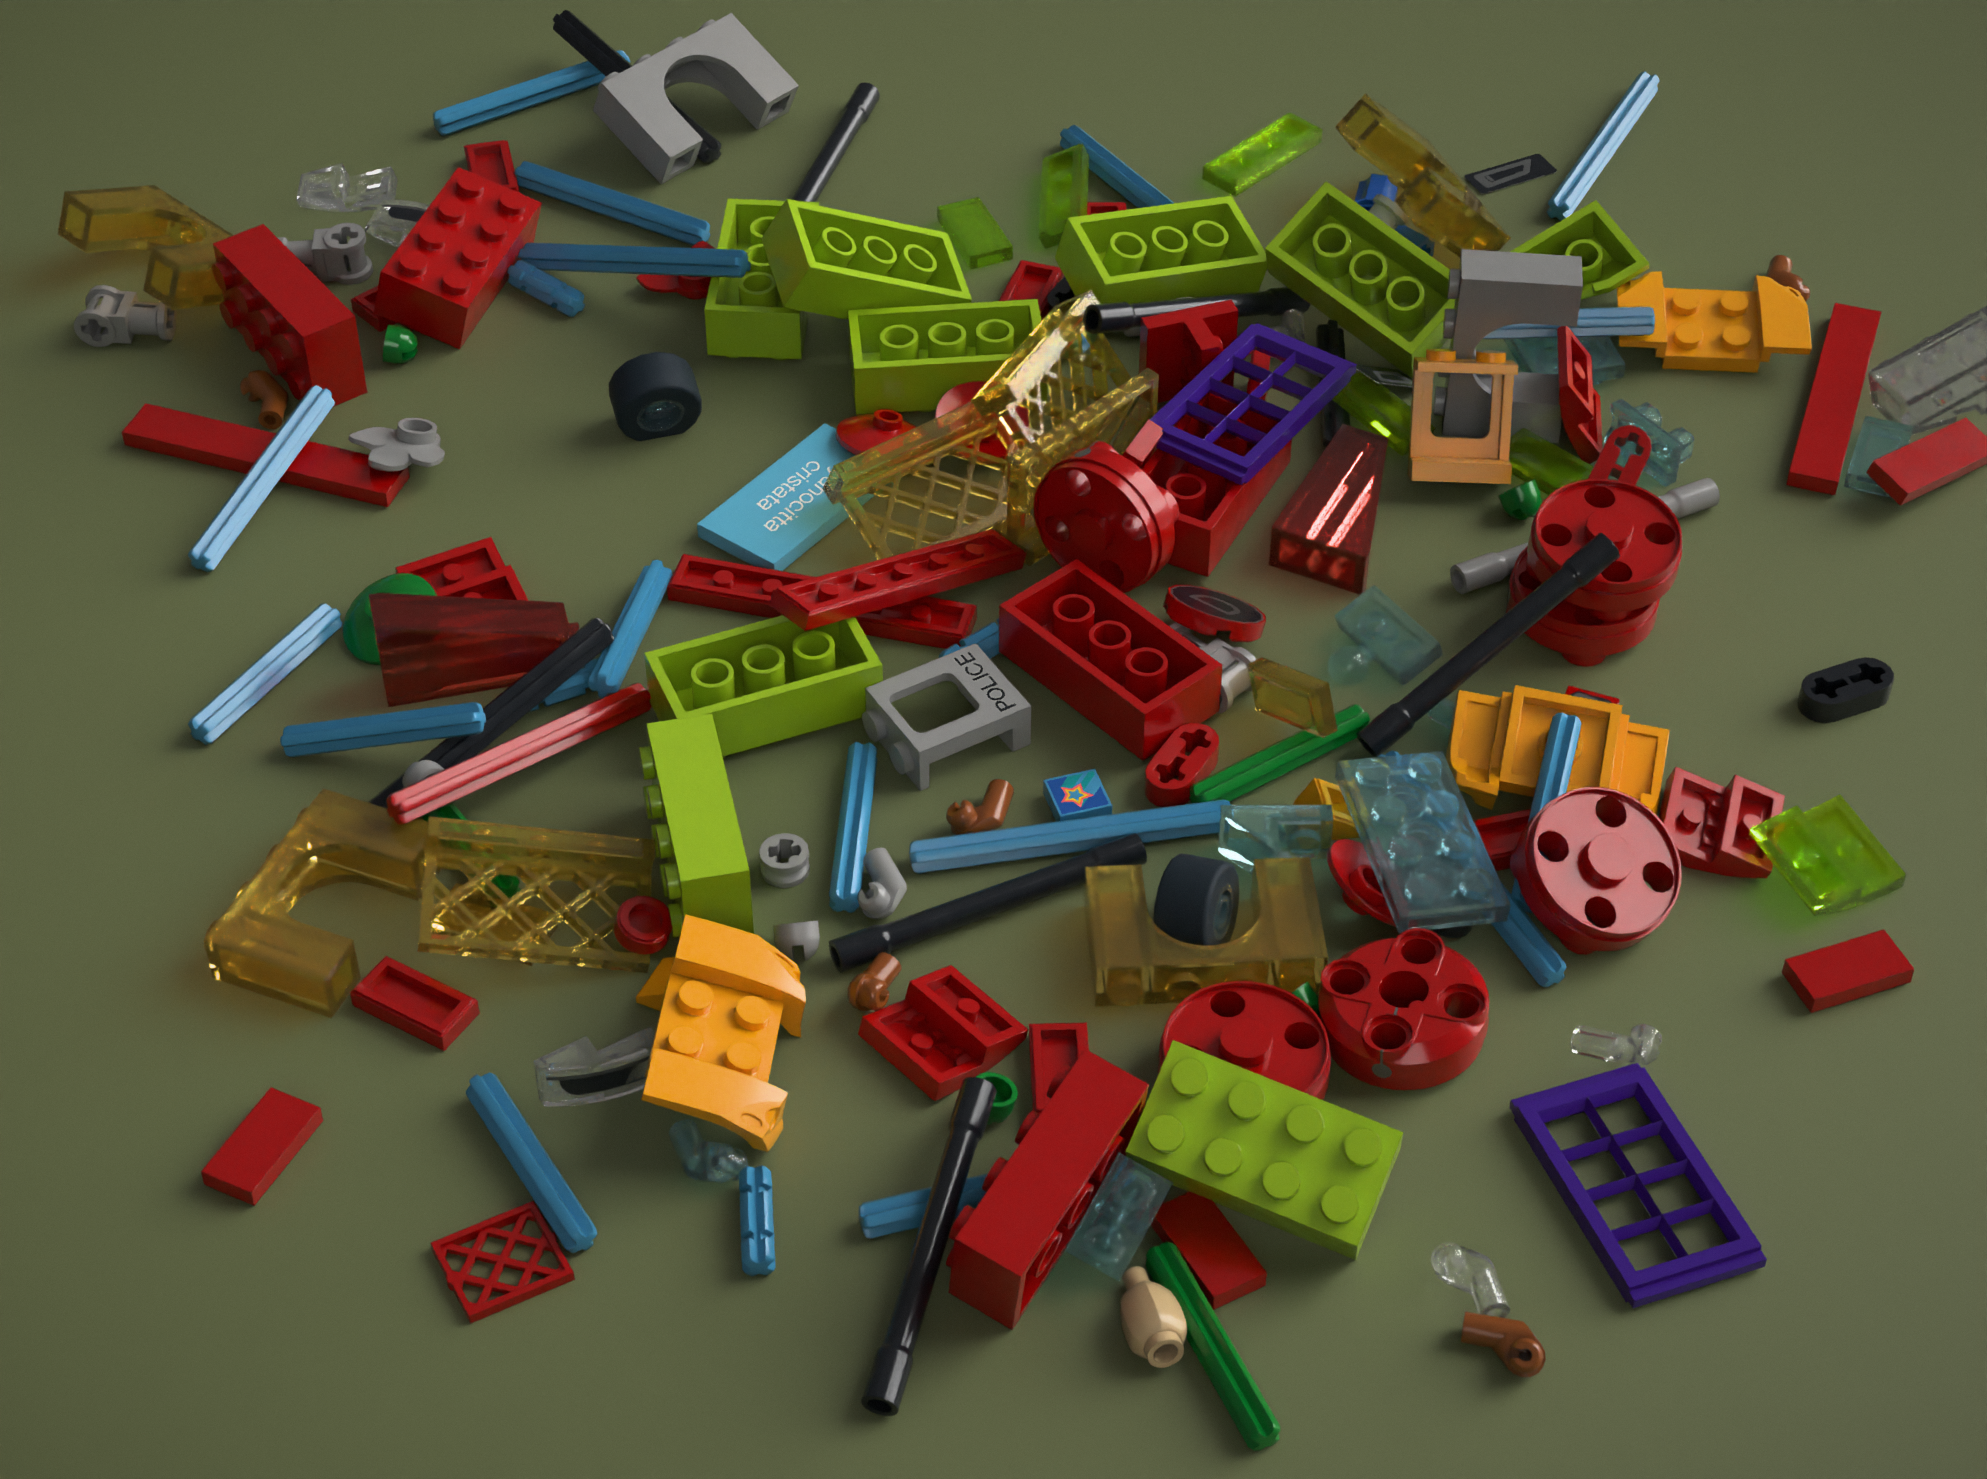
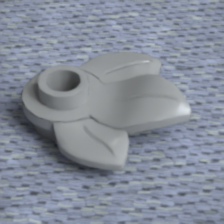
(398, 448)

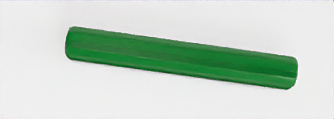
(1278, 759)
(1215, 1349)

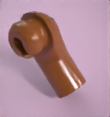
(1780, 271)
(273, 396)
(986, 816)
(869, 989)
(1509, 1340)

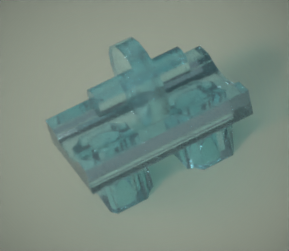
(1667, 448)
(1119, 1216)

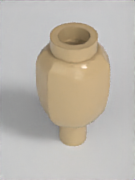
(1152, 1319)

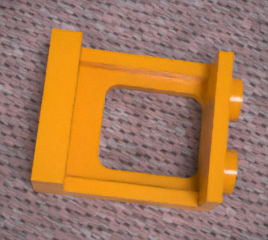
(1461, 458)

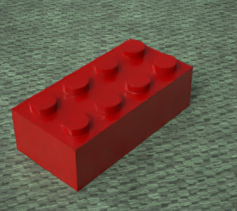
(456, 258)
(288, 315)
(1211, 505)
(1109, 658)
(1044, 1188)

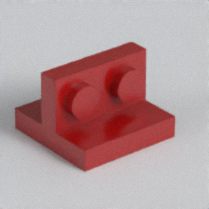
(1185, 342)

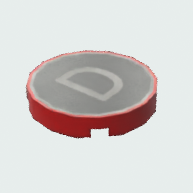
(1214, 611)

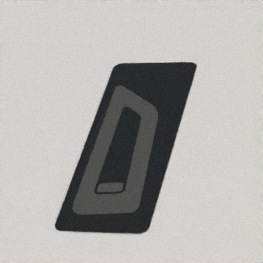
(1510, 173)
(1385, 375)

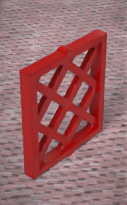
(512, 1294)

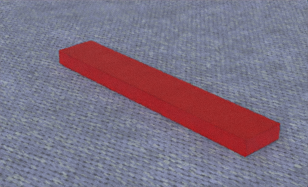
(1834, 399)
(239, 447)
(896, 579)
(750, 589)

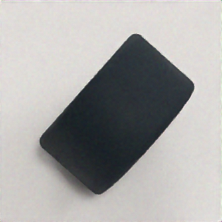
(655, 396)
(1197, 900)

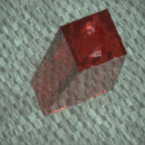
(1334, 513)
(461, 643)

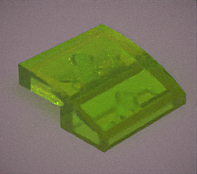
(1828, 856)

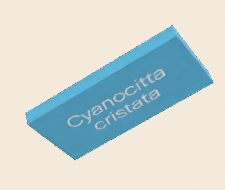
(783, 507)

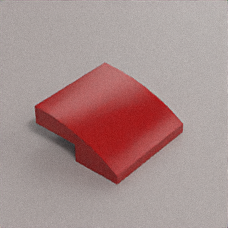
(1577, 398)
(468, 572)
(1715, 823)
(942, 1032)

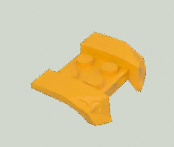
(1719, 326)
(1503, 742)
(722, 1030)

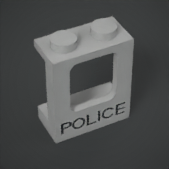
(997, 702)

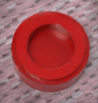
(643, 925)

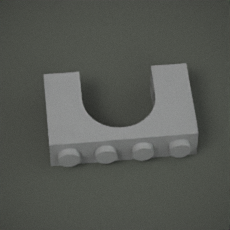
(716, 55)
(1495, 292)

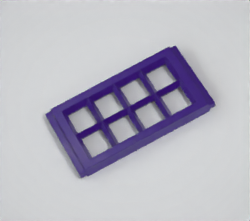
(1220, 461)
(1668, 1278)

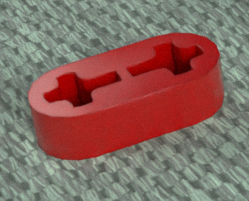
(1606, 462)
(1172, 761)

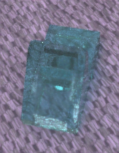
(1274, 832)

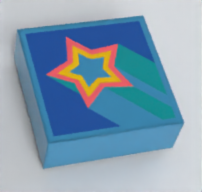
(1076, 796)

